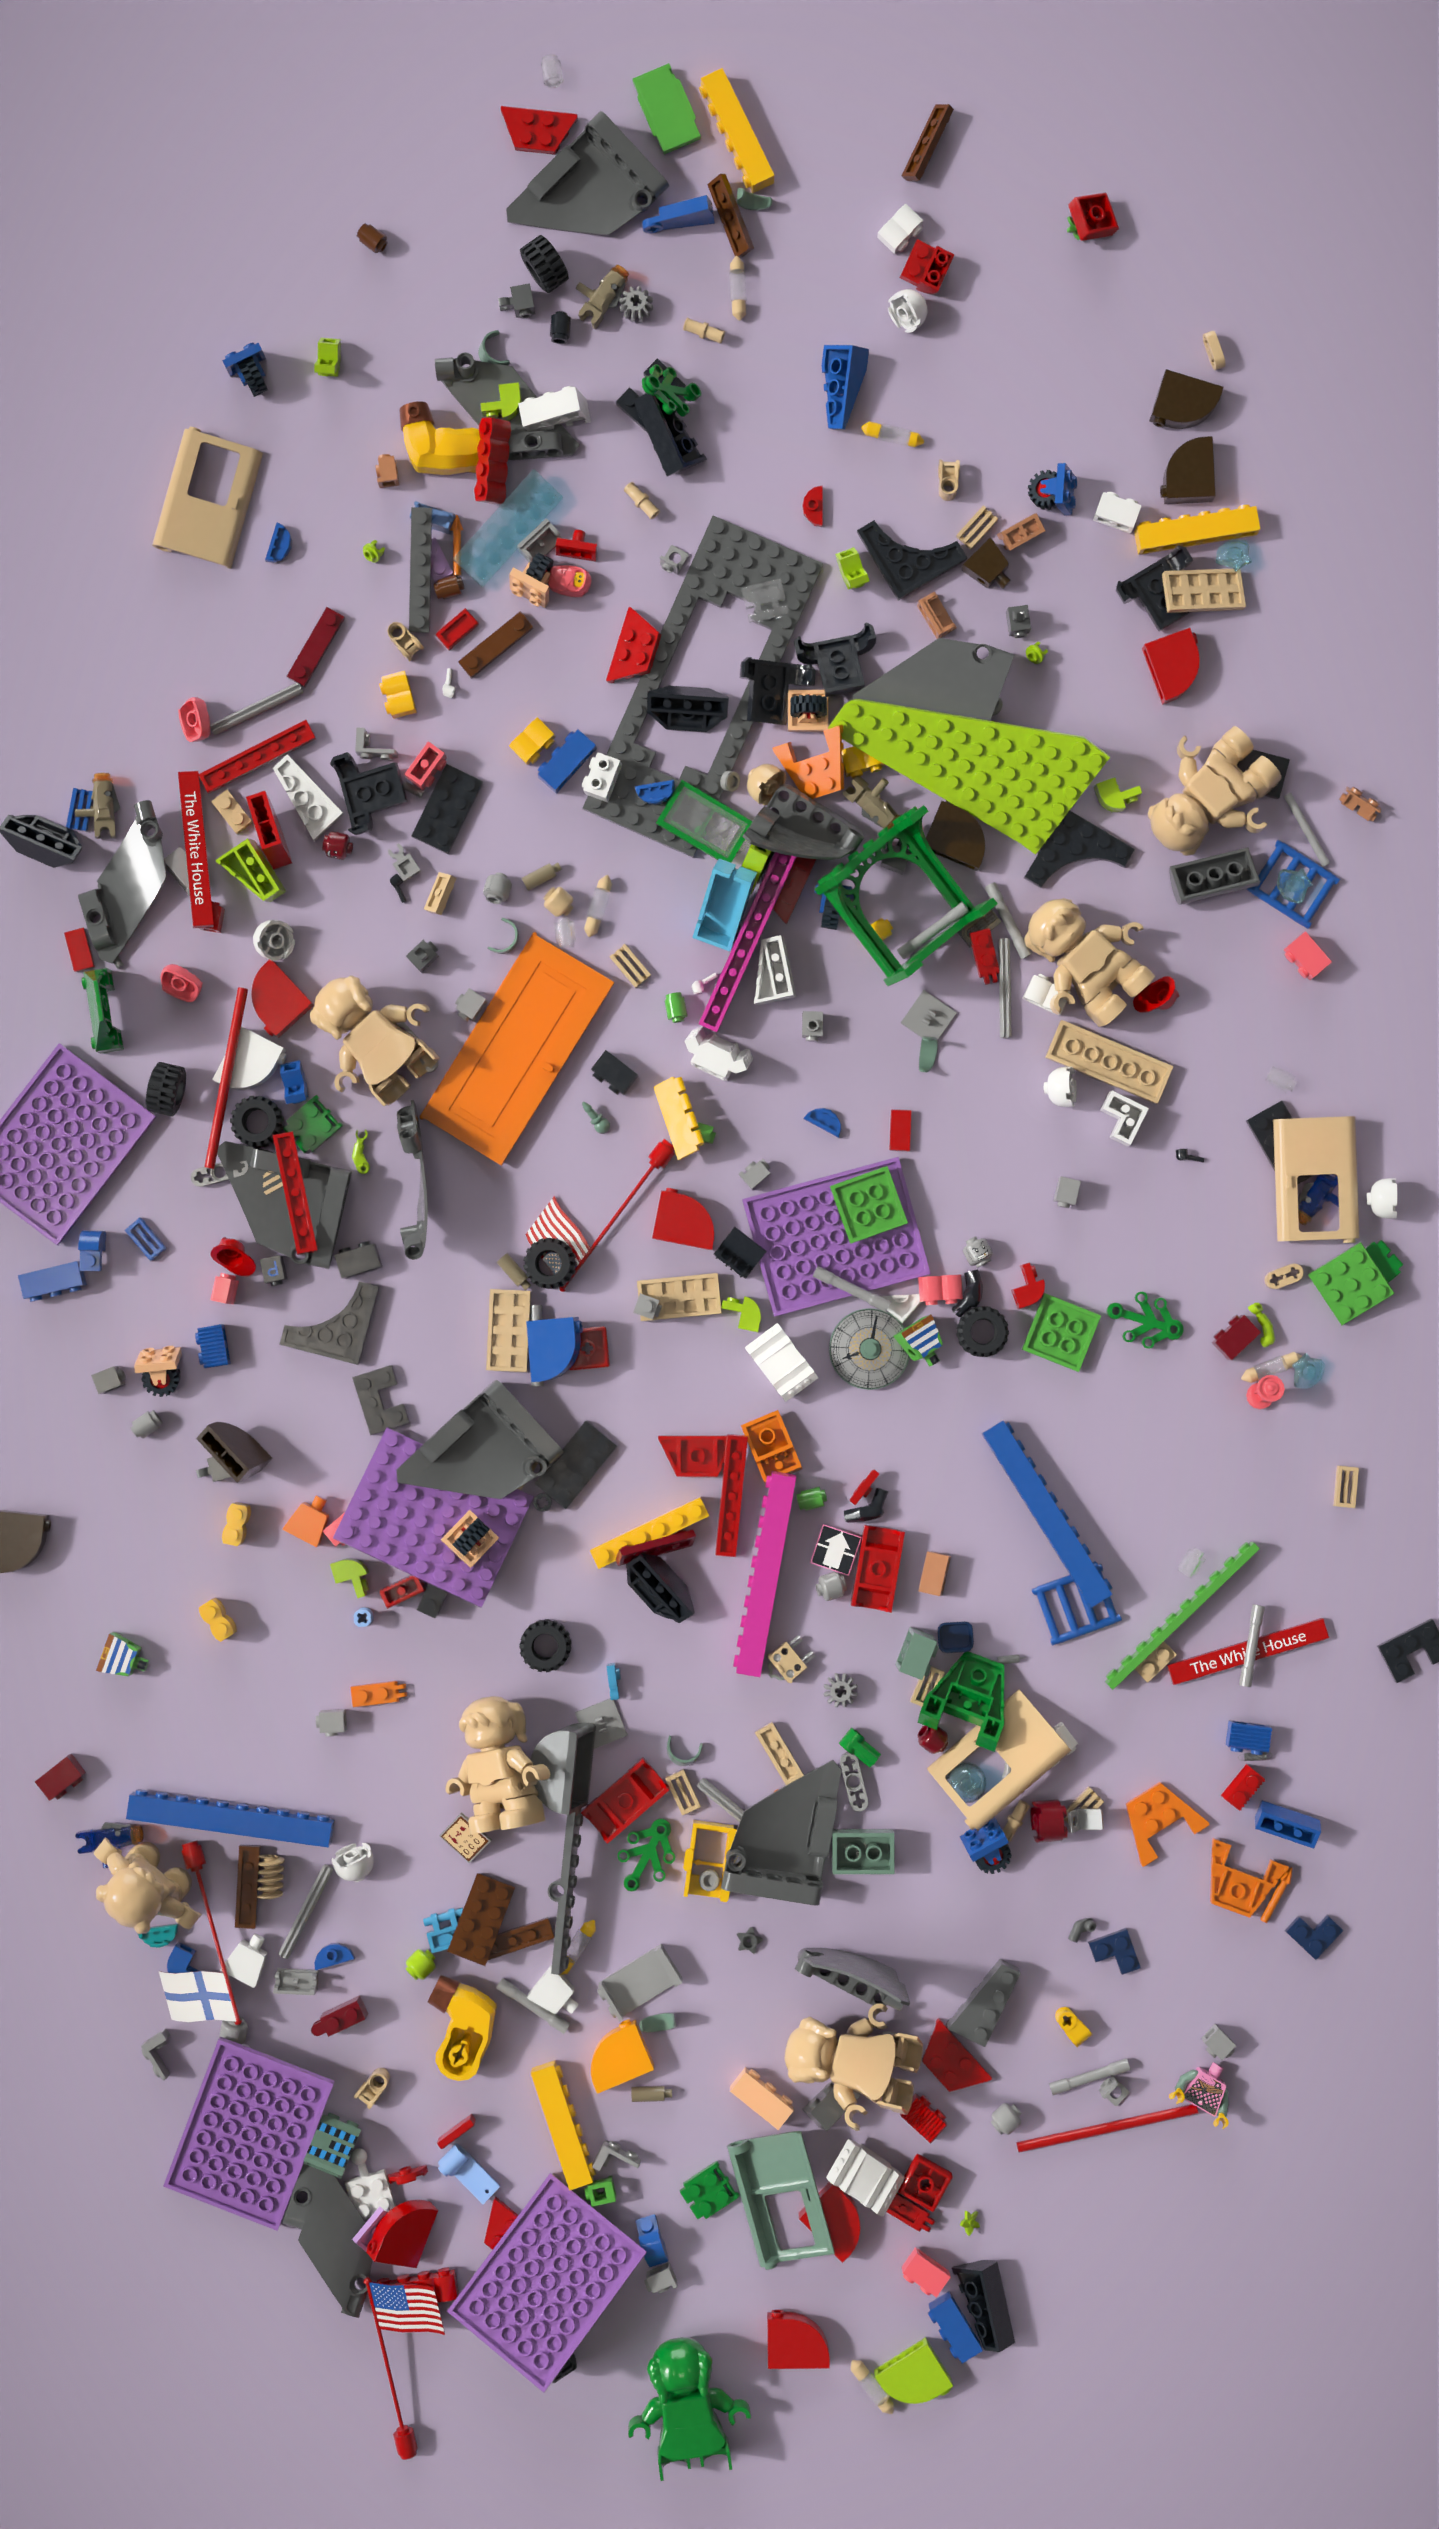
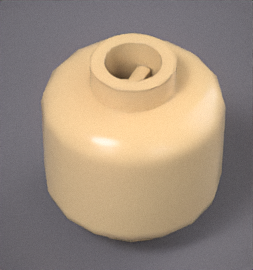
(558, 901)

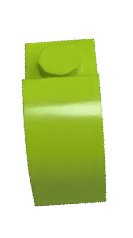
(328, 357)
(507, 406)
(851, 568)
(1111, 797)
(749, 1310)
(351, 1569)

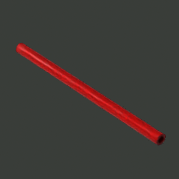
(226, 1078)
(1108, 2127)

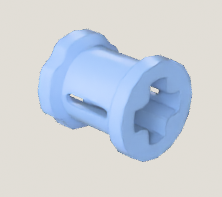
(357, 1616)

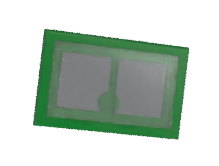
(704, 822)

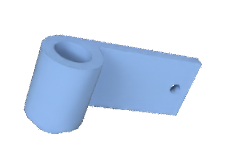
(469, 2172)

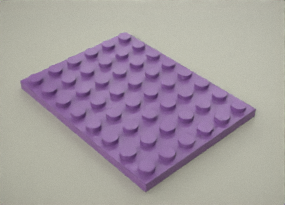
(64, 1142)
(805, 1231)
(407, 1523)
(248, 2133)
(547, 2282)

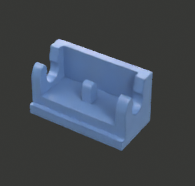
(441, 520)

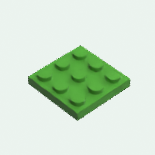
(868, 1204)
(1351, 1283)
(1061, 1332)

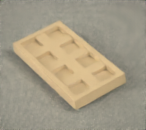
(1203, 590)
(683, 1295)
(508, 1330)

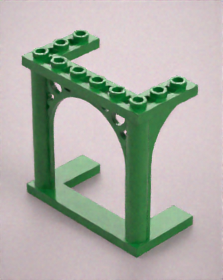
(910, 833)

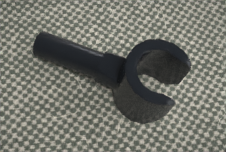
(396, 881)
(1182, 1154)

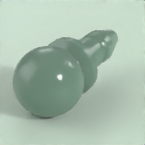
(601, 1124)

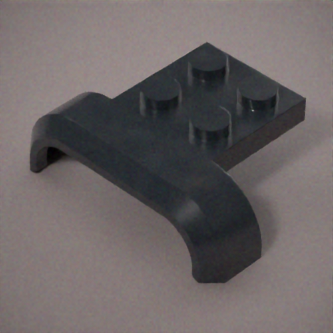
(1149, 587)
(838, 660)
(770, 687)
(367, 790)

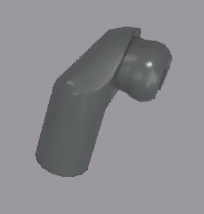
(1081, 1926)

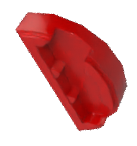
(813, 506)
(864, 1487)
(407, 2174)

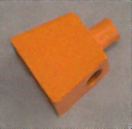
(309, 1522)

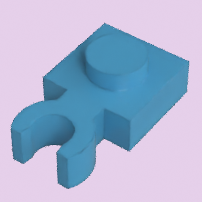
(613, 1675)

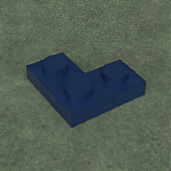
(1314, 1940)
(1117, 1945)

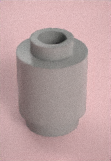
(146, 1424)

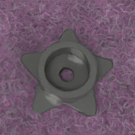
(751, 1946)

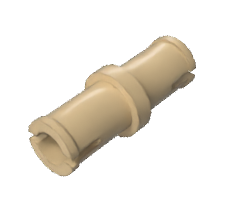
(704, 330)
(641, 500)
(1015, 1819)

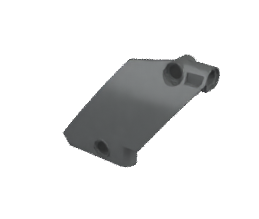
(481, 384)
(126, 886)
(411, 1142)
(327, 2230)

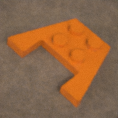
(817, 774)
(1155, 1811)
(1237, 1889)

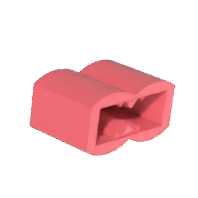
(940, 1288)
(225, 1289)

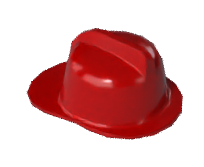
(1157, 995)
(232, 1256)

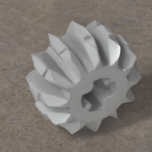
(643, 307)
(844, 1695)

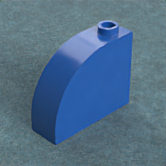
(553, 1346)

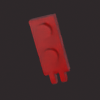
(984, 955)
(910, 2213)

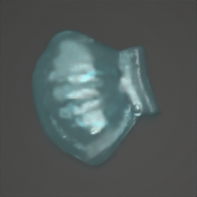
(1233, 554)
(1293, 885)
(1308, 1371)

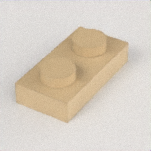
(232, 811)
(440, 893)
(1155, 1662)

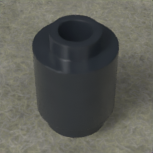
(560, 327)

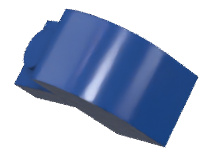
(294, 1082)
(91, 1247)
(180, 1959)
(651, 2240)

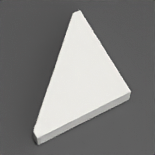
(902, 1305)

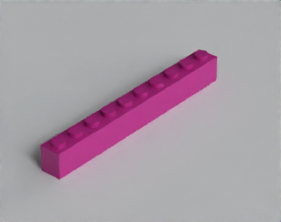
(746, 941)
(766, 1573)

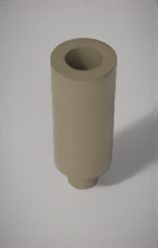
(541, 875)
(514, 1272)
(650, 2093)

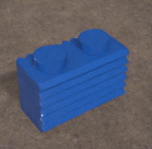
(213, 1346)
(1249, 1737)

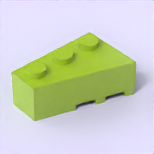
(253, 870)

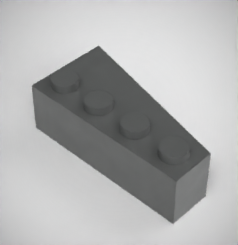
(984, 2006)
(824, 2108)

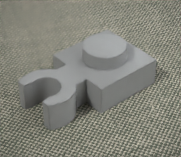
(405, 864)

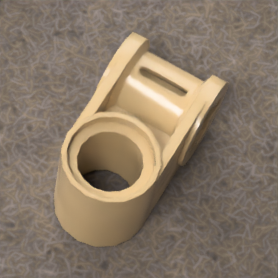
(948, 476)
(406, 643)
(371, 2089)

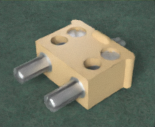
(785, 1662)

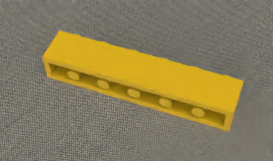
(737, 131)
(1197, 530)
(654, 1529)
(562, 2125)

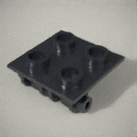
(739, 1252)

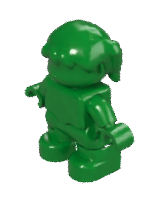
(689, 2424)

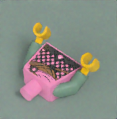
(1204, 2091)

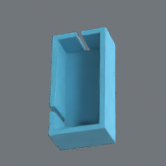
(724, 905)

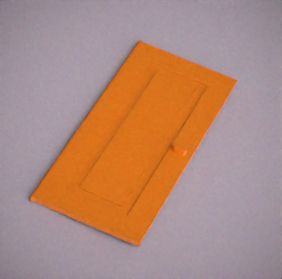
(517, 1049)

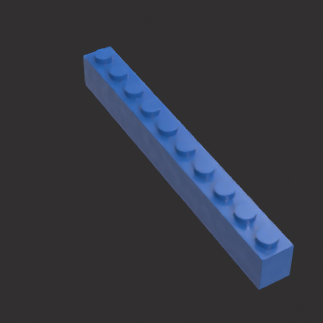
(1047, 1514)
(230, 1819)

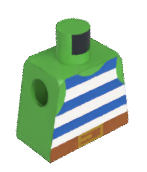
(921, 1340)
(121, 1656)

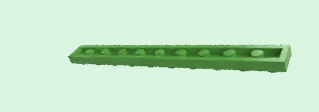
(1174, 1620)

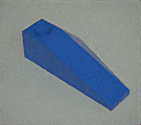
(844, 374)

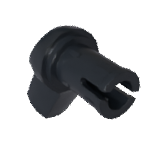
(972, 1293)
(868, 1512)

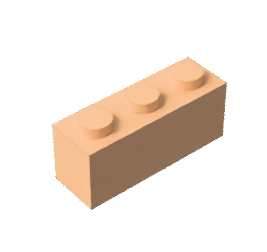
(762, 2098)

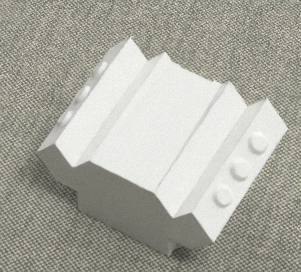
(716, 1055)
(781, 1362)
(865, 2177)

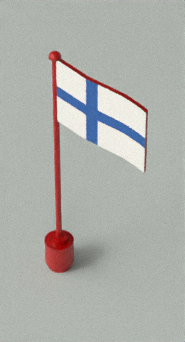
(200, 1993)

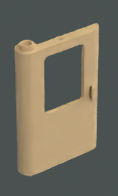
(202, 526)
(1315, 1148)
(1025, 1745)

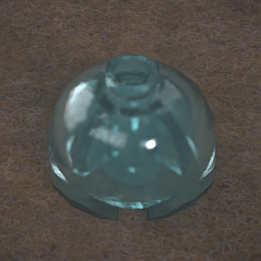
(968, 1781)

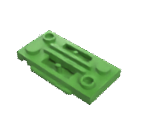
(666, 108)

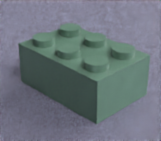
(916, 1653)
(863, 1851)

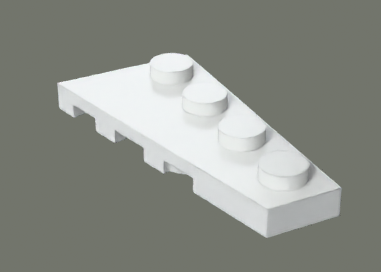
(309, 800)

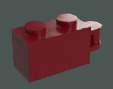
(340, 2017)

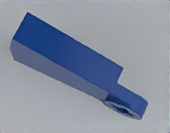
(681, 214)

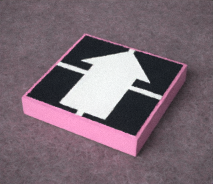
(835, 1549)

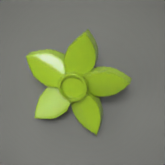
(969, 2222)

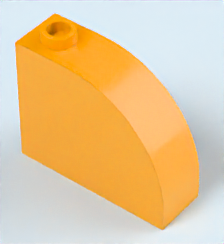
(620, 2057)

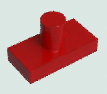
(576, 547)

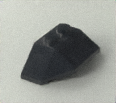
(687, 707)
(41, 839)
(659, 1587)

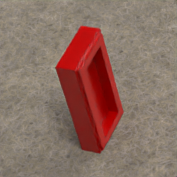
(457, 629)
(79, 949)
(900, 1130)
(456, 2131)

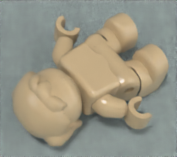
(1212, 793)
(1088, 960)
(373, 1040)
(498, 1774)
(141, 1890)
(855, 2062)

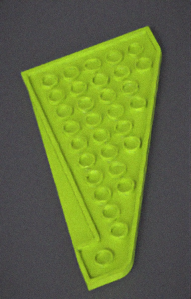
(995, 771)

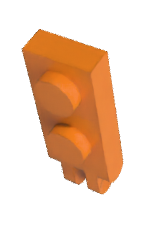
(376, 1693)

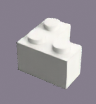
(1129, 1116)

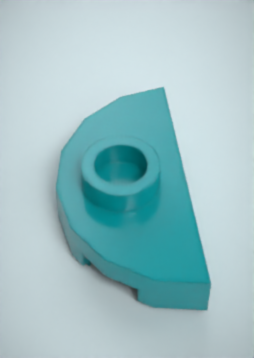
(160, 1935)

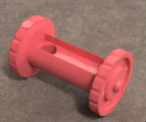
(1266, 1391)

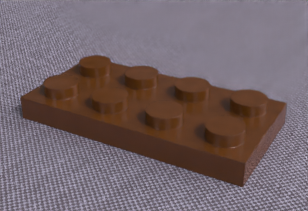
(481, 1919)

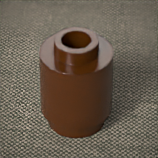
(372, 238)
(449, 587)

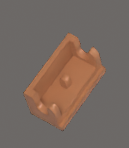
(1021, 532)
(936, 615)
(934, 1573)

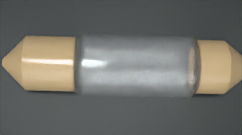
(738, 288)
(598, 906)
(1270, 1367)
(872, 2387)

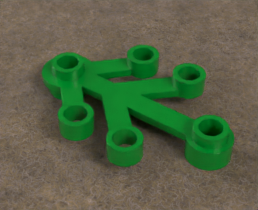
(652, 386)
(1148, 1321)
(648, 1852)

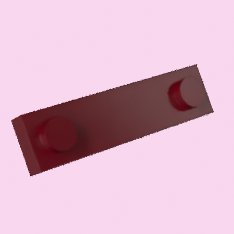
(315, 647)
(656, 1547)

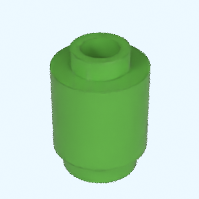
(675, 1007)
(811, 1498)

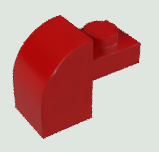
(1032, 1291)

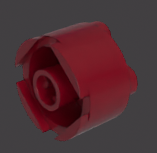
(1048, 1821)

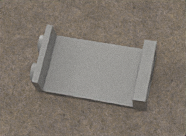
(639, 1982)

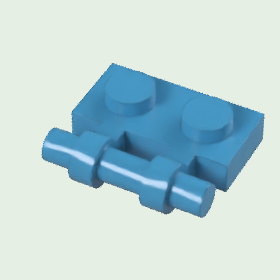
(440, 1938)

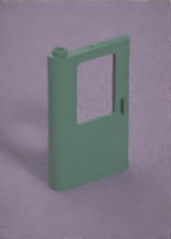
(772, 2167)

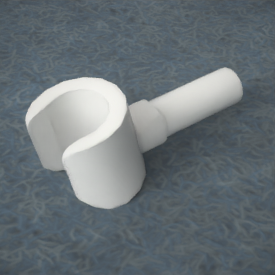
(448, 690)
(697, 986)

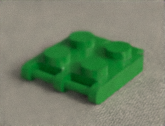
(312, 1125)
(1387, 1265)
(708, 2191)

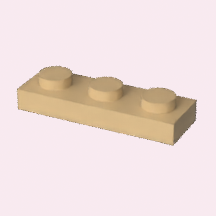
(779, 1753)

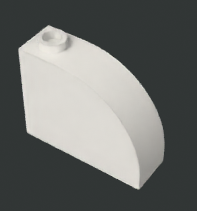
(254, 1061)

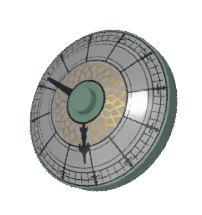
(866, 1349)

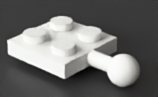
(369, 2189)

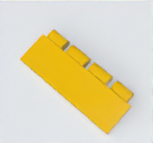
(678, 1121)

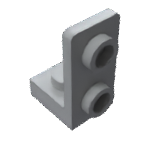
(363, 740)
(150, 2053)
(613, 2148)

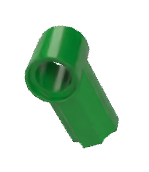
(855, 1744)

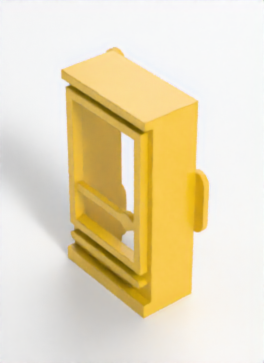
(692, 1883)

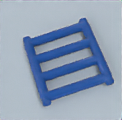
(1314, 869)
(1075, 1630)

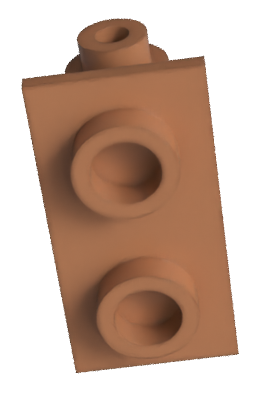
(1367, 807)

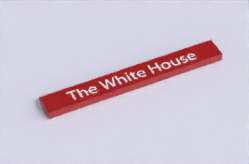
(195, 849)
(1235, 1654)

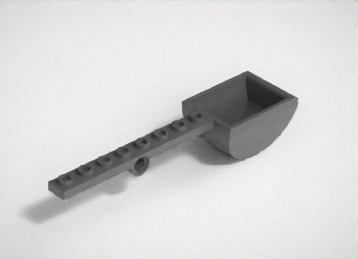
(569, 1760)

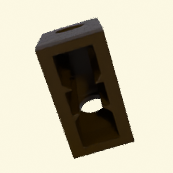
(988, 565)

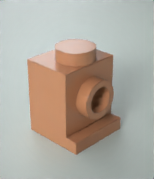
(387, 471)

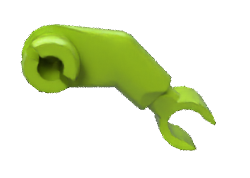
(358, 1157)
(1267, 1326)

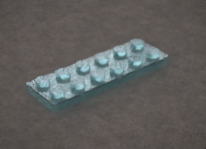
(507, 528)

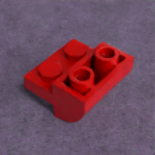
(926, 267)

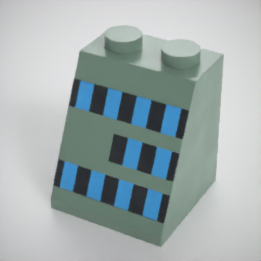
(332, 2145)

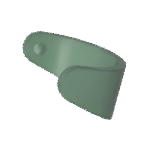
(752, 201)
(484, 356)
(513, 945)
(928, 1053)
(681, 1762)
(658, 2022)

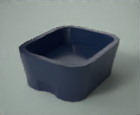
(955, 1637)

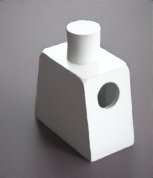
(247, 1961)
(553, 1992)

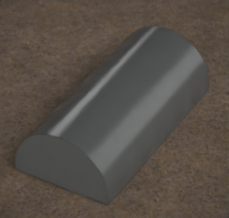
(1213, 876)

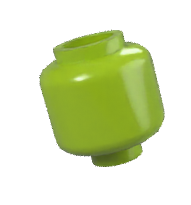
(420, 1964)

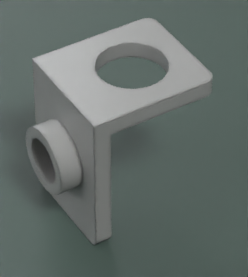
(669, 565)
(1085, 1819)
(1108, 2086)

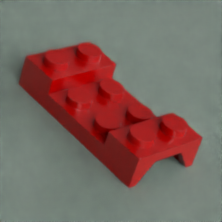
(877, 1568)
(625, 1800)

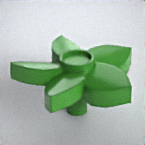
(1072, 229)

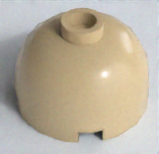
(764, 782)

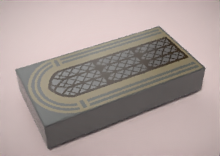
(989, 920)

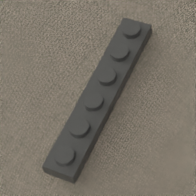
(420, 569)

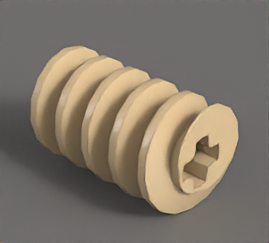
(272, 1876)

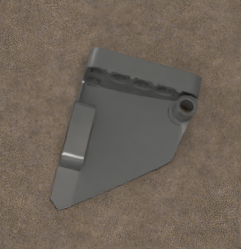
(590, 184)
(945, 680)
(799, 832)
(268, 1214)
(483, 1449)
(786, 1840)
(860, 1969)

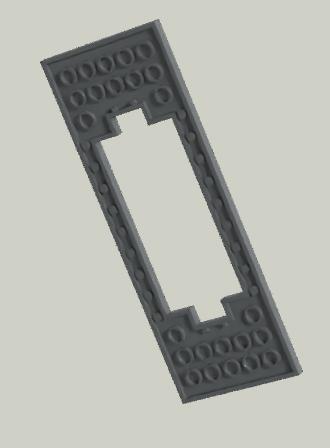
(722, 566)

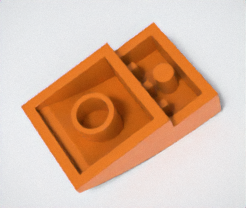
(771, 1445)

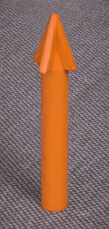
(456, 528)
(1284, 1881)

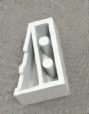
(554, 409)
(774, 972)

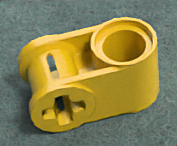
(1073, 2028)

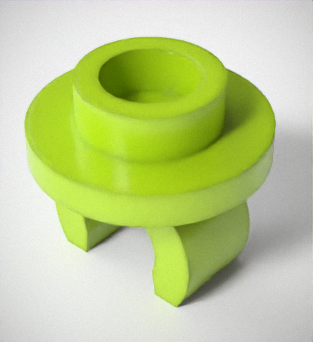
(371, 553)
(1035, 654)

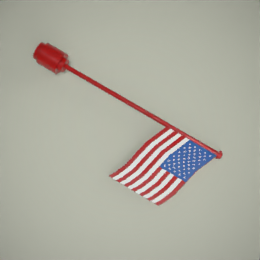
(557, 1225)
(403, 2310)

